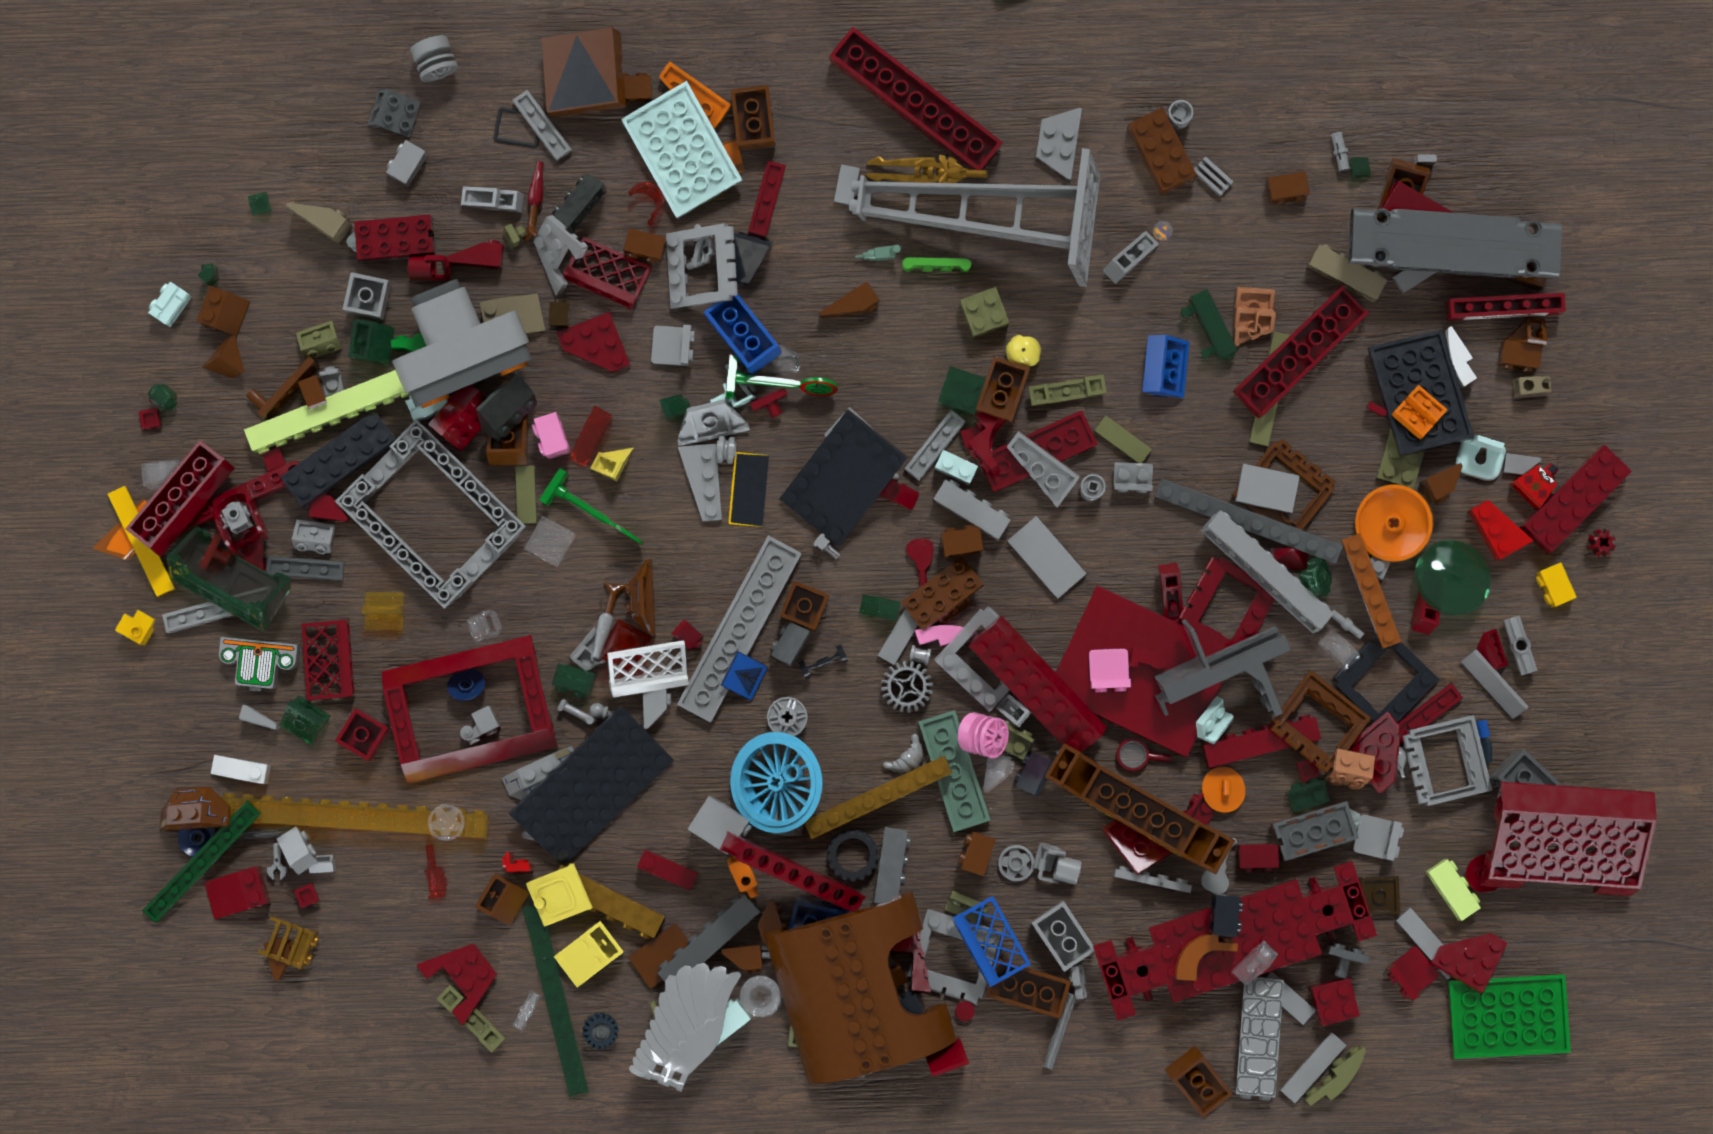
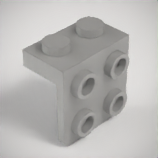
(672, 345)
(1378, 837)

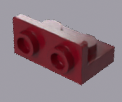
(1199, 809)

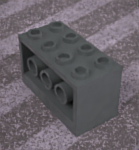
(1522, 768)

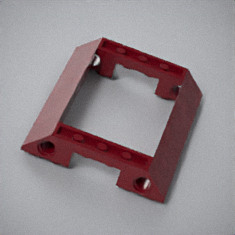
(397, 703)

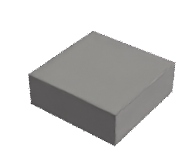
(1425, 159)

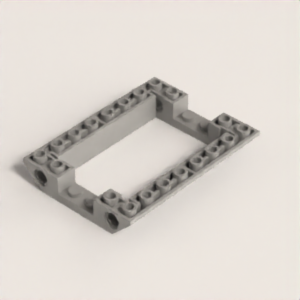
(354, 502)

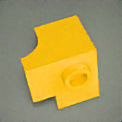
(136, 628)

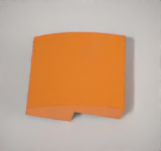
(1419, 412)

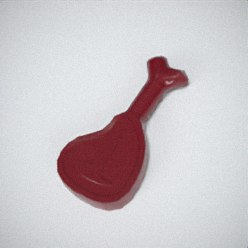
(922, 553)

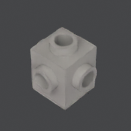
(237, 517)

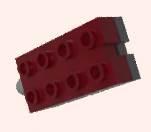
(393, 238)

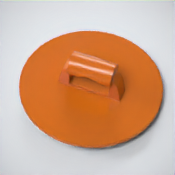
(1223, 789)

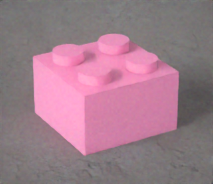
(552, 436)

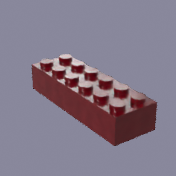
(180, 498)
(1575, 499)

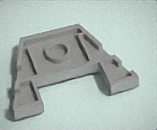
(552, 246)

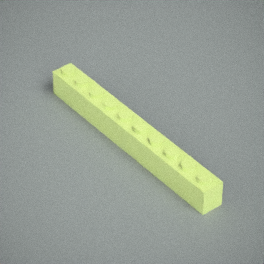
(338, 406)

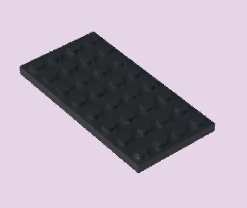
(591, 786)

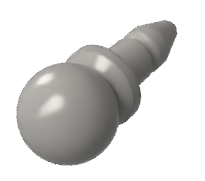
(598, 710)

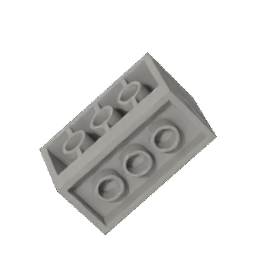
(715, 820)

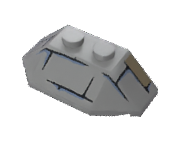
(528, 777)

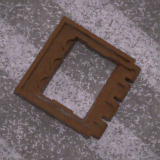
(1307, 473)
(1333, 702)

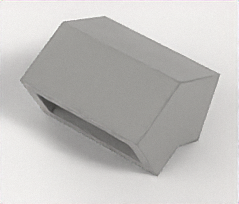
(325, 863)

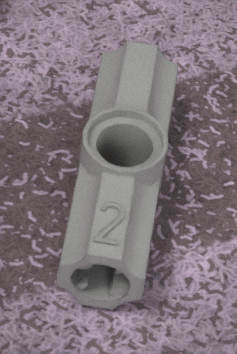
(1523, 658)

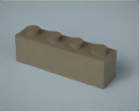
(1352, 276)

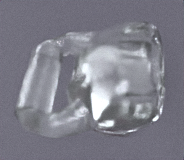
(479, 627)

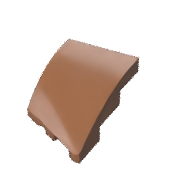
(1252, 313)

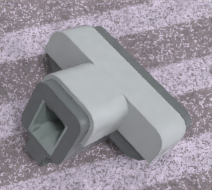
(458, 346)

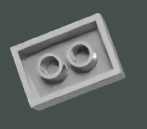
(1063, 936)

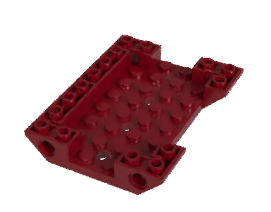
(1574, 821)

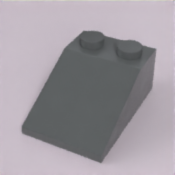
(790, 644)

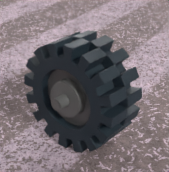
(600, 1030)

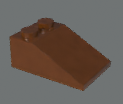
(1408, 173)
(1002, 389)
(510, 449)
(1198, 1081)

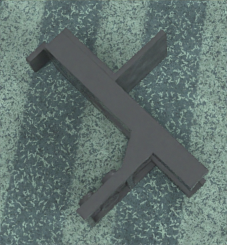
(1210, 670)

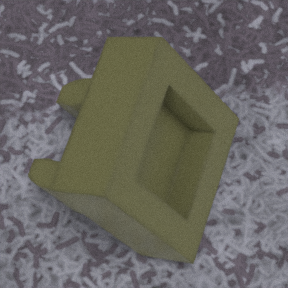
(513, 235)

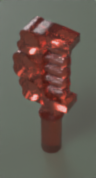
(436, 878)

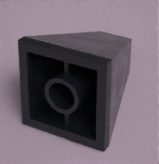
(749, 254)

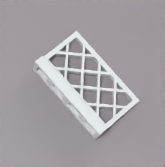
(648, 680)

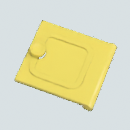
(562, 893)

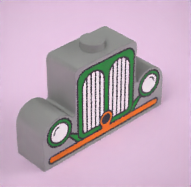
(258, 661)

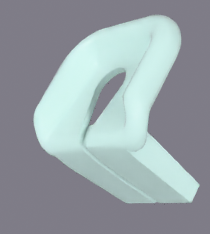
(1494, 457)

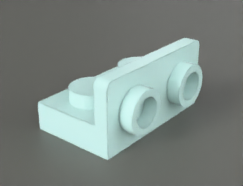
(1213, 721)

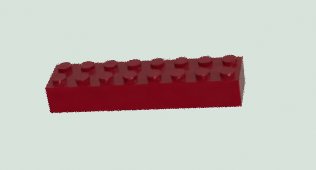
(1037, 685)

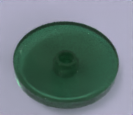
(1453, 577)

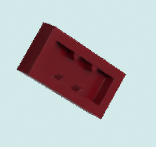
(770, 402)

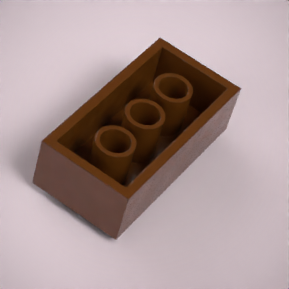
(1161, 151)
(1030, 990)

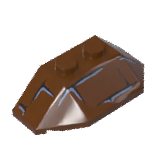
(642, 598)
(194, 809)

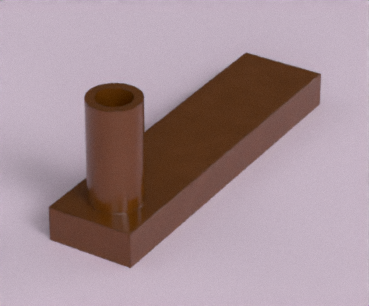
(284, 393)

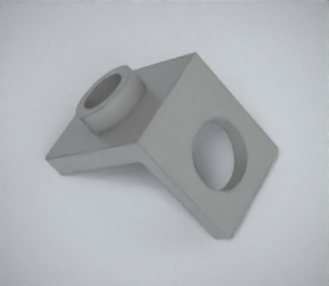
(1051, 848)

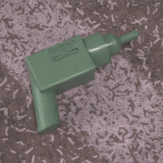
(880, 253)

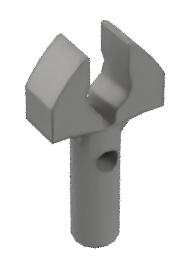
(277, 863)

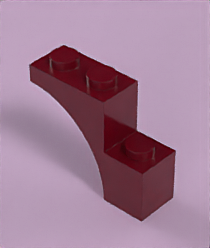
(982, 444)

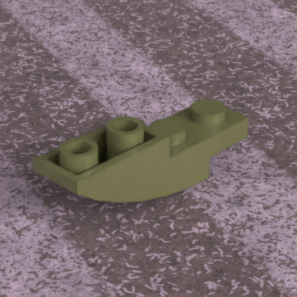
(1343, 1071)

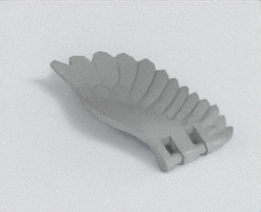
(685, 1024)

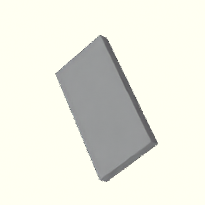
(1046, 557)

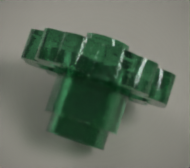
(1317, 577)

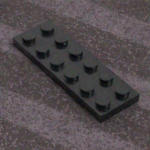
(338, 459)

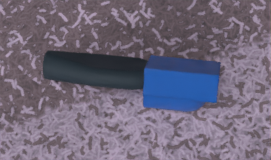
(1484, 735)

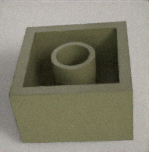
(984, 312)

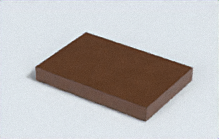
(656, 952)

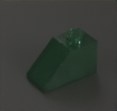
(674, 407)
(879, 607)

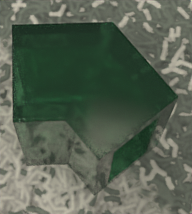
(209, 274)

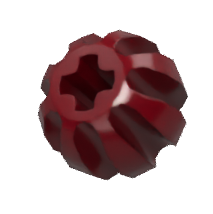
(1607, 544)

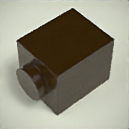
(559, 314)

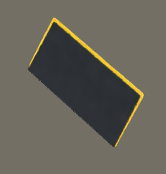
(748, 489)

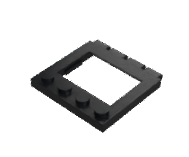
(1404, 699)

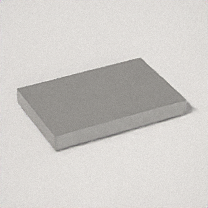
(1267, 488)

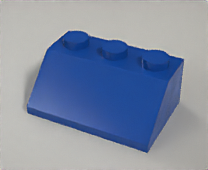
(1165, 366)

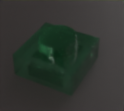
(259, 203)

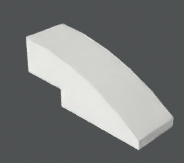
(1459, 357)

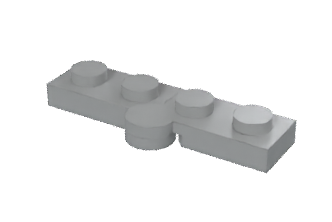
(1161, 880)

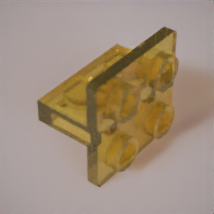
(384, 610)

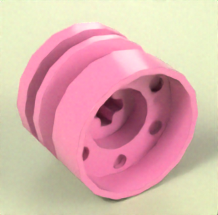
(983, 735)

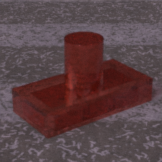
(214, 552)

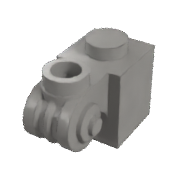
(485, 722)

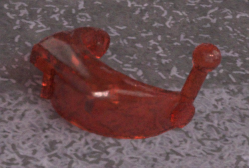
(654, 192)

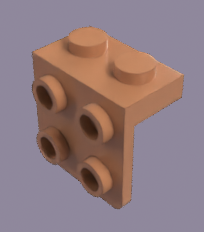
(1351, 769)

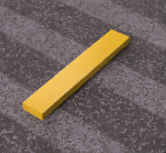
(149, 560)

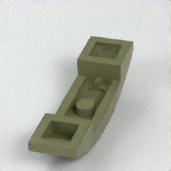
(1067, 390)
(477, 1021)

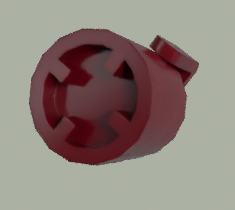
(424, 268)

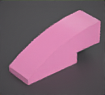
(942, 633)

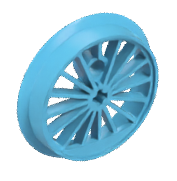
(748, 800)

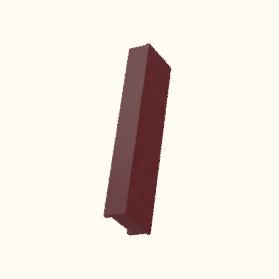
(1300, 352)
(792, 872)

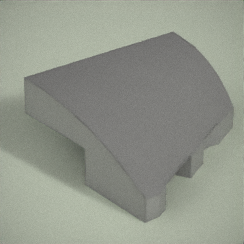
(583, 653)

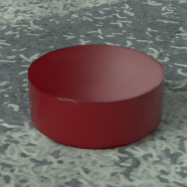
(965, 1011)

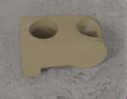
(1531, 385)

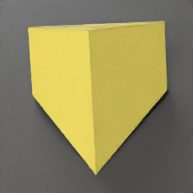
(611, 463)

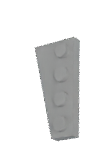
(1045, 469)
(703, 476)

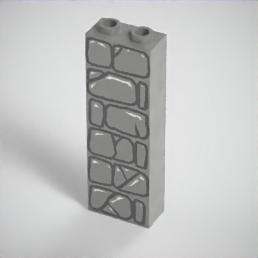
(1259, 1038)

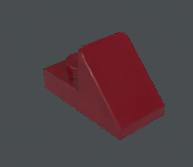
(900, 494)

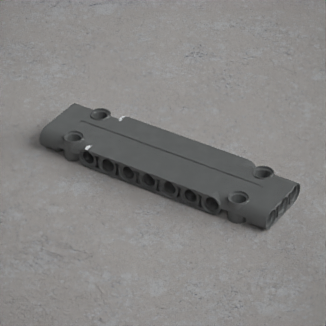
(1455, 243)

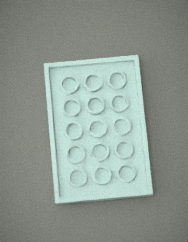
(682, 149)

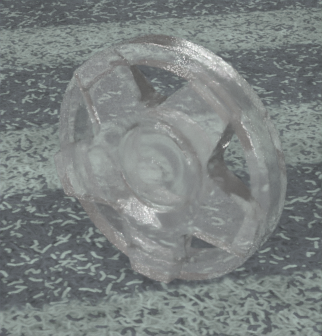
(446, 822)

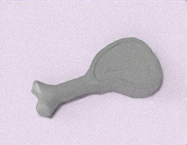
(1217, 883)

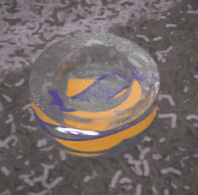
(1162, 230)

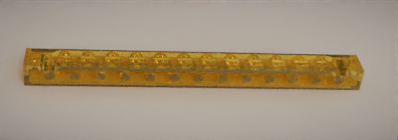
(354, 817)

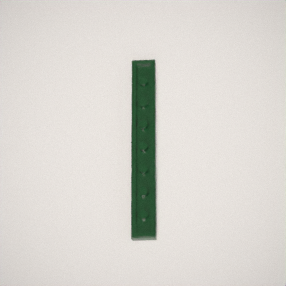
(201, 862)

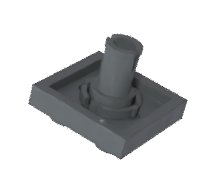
(1345, 957)

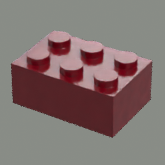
(458, 417)

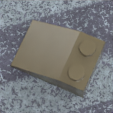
(327, 221)
(527, 308)

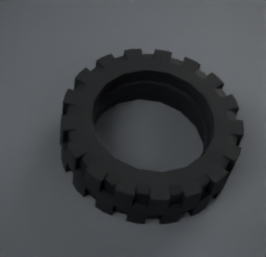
(850, 875)

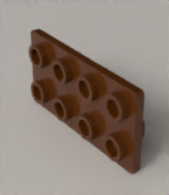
(943, 595)

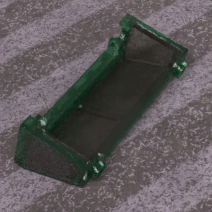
(231, 586)

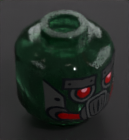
(162, 397)

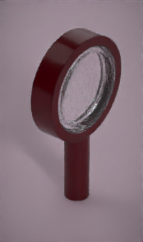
(1134, 754)

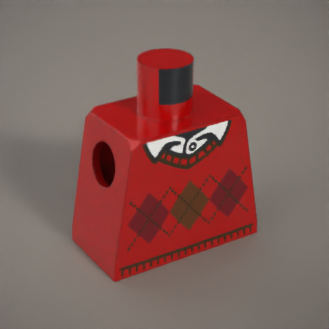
(1536, 484)

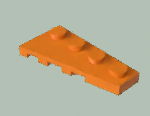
(712, 104)

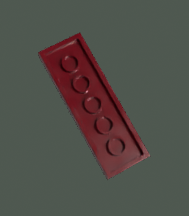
(1060, 439)

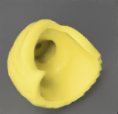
(1027, 358)

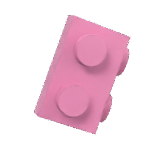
(1109, 670)

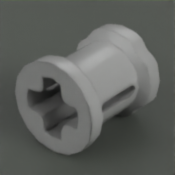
(919, 655)

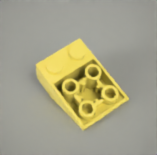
(588, 954)

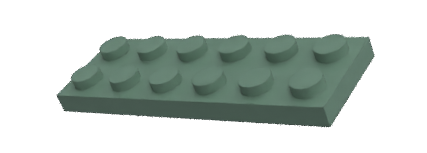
(961, 788)

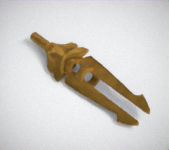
(946, 171)

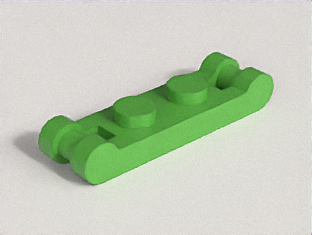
(943, 264)

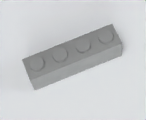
(971, 509)

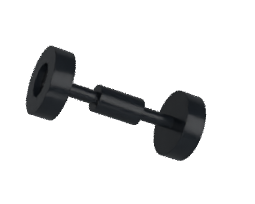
(824, 661)

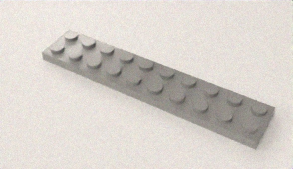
(739, 626)

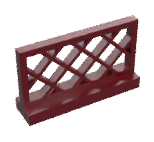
(603, 288)
(345, 659)

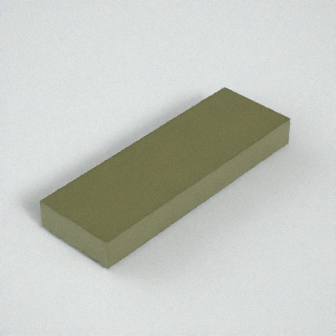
(1122, 440)
(526, 494)

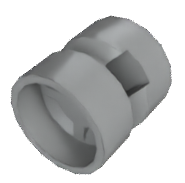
(1180, 114)
(1092, 487)

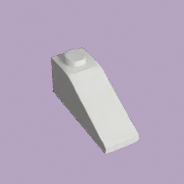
(241, 769)

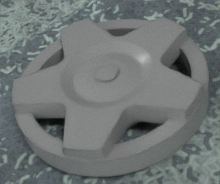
(1016, 863)

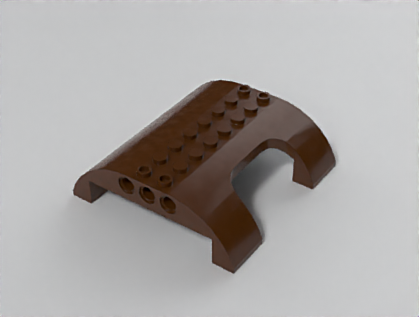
(845, 995)

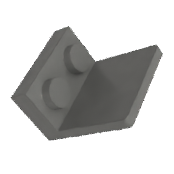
(394, 112)

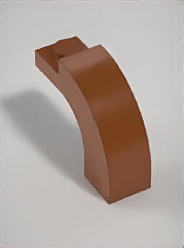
(1191, 954)

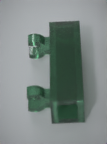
(1212, 325)

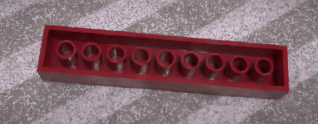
(915, 100)

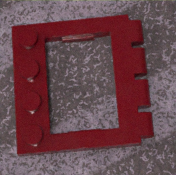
(1208, 583)

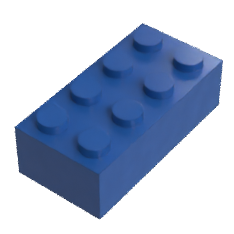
(743, 333)

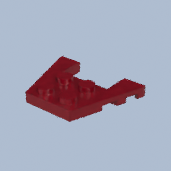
(468, 970)

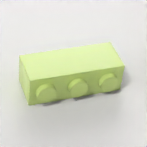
(1453, 889)

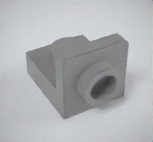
(331, 381)

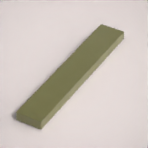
(1263, 426)

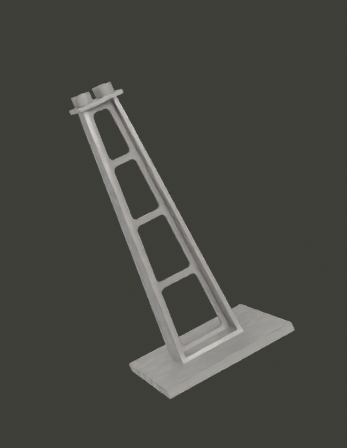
(1082, 224)

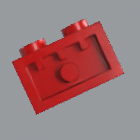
(520, 865)

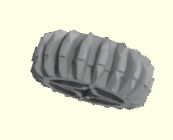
(915, 671)

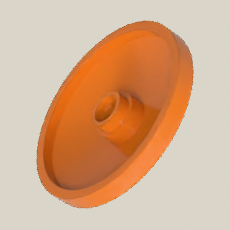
(1394, 522)

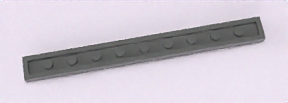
(1250, 520)

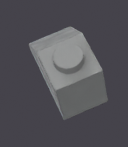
(654, 706)

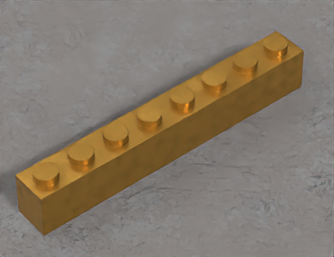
(878, 797)

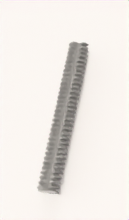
(1060, 1030)

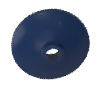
(466, 685)
(188, 842)

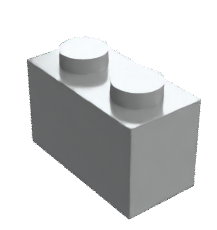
(406, 163)
(297, 850)

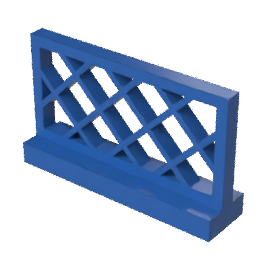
(975, 948)

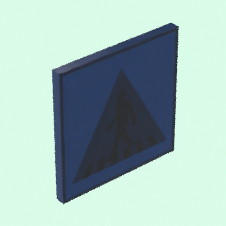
(744, 675)

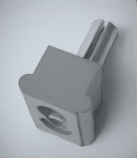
(823, 544)

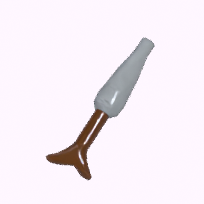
(606, 620)

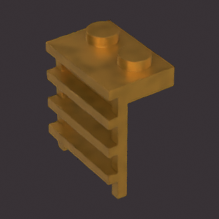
(301, 950)

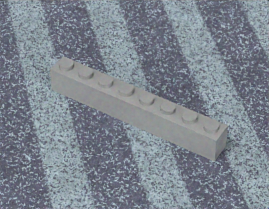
(1267, 571)

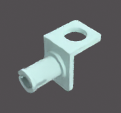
(733, 401)

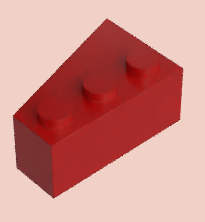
(1497, 530)

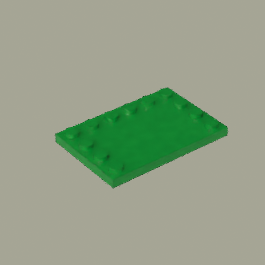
(1510, 1017)

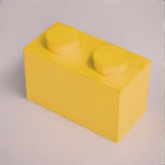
(1555, 585)

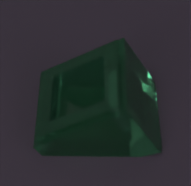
(1359, 167)

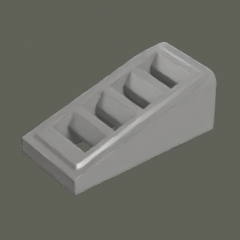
(252, 716)

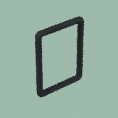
(507, 140)

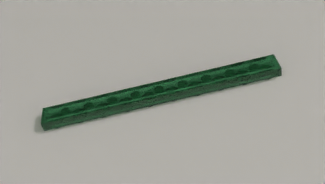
(556, 1002)

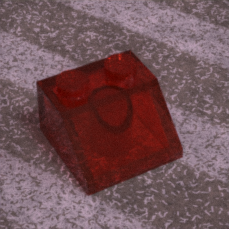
(624, 638)

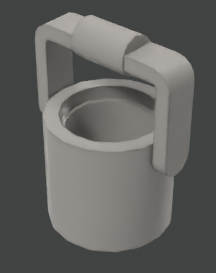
(1065, 869)

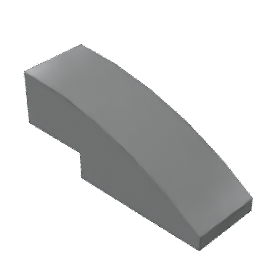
(492, 199)

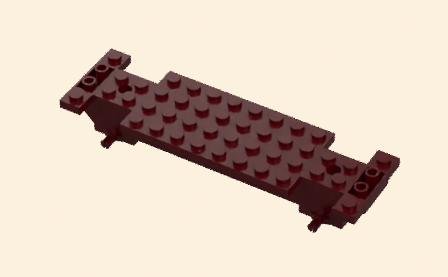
(1273, 915)

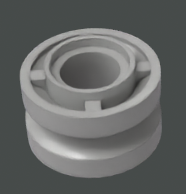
(726, 450)

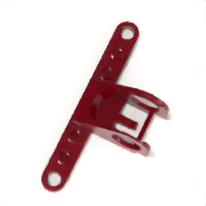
(247, 495)

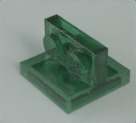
(304, 719)

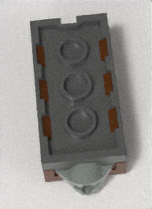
(1316, 830)

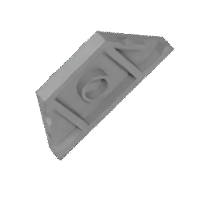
(1059, 141)
(710, 422)

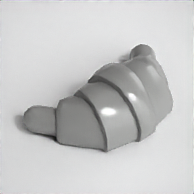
(703, 252)
(908, 759)

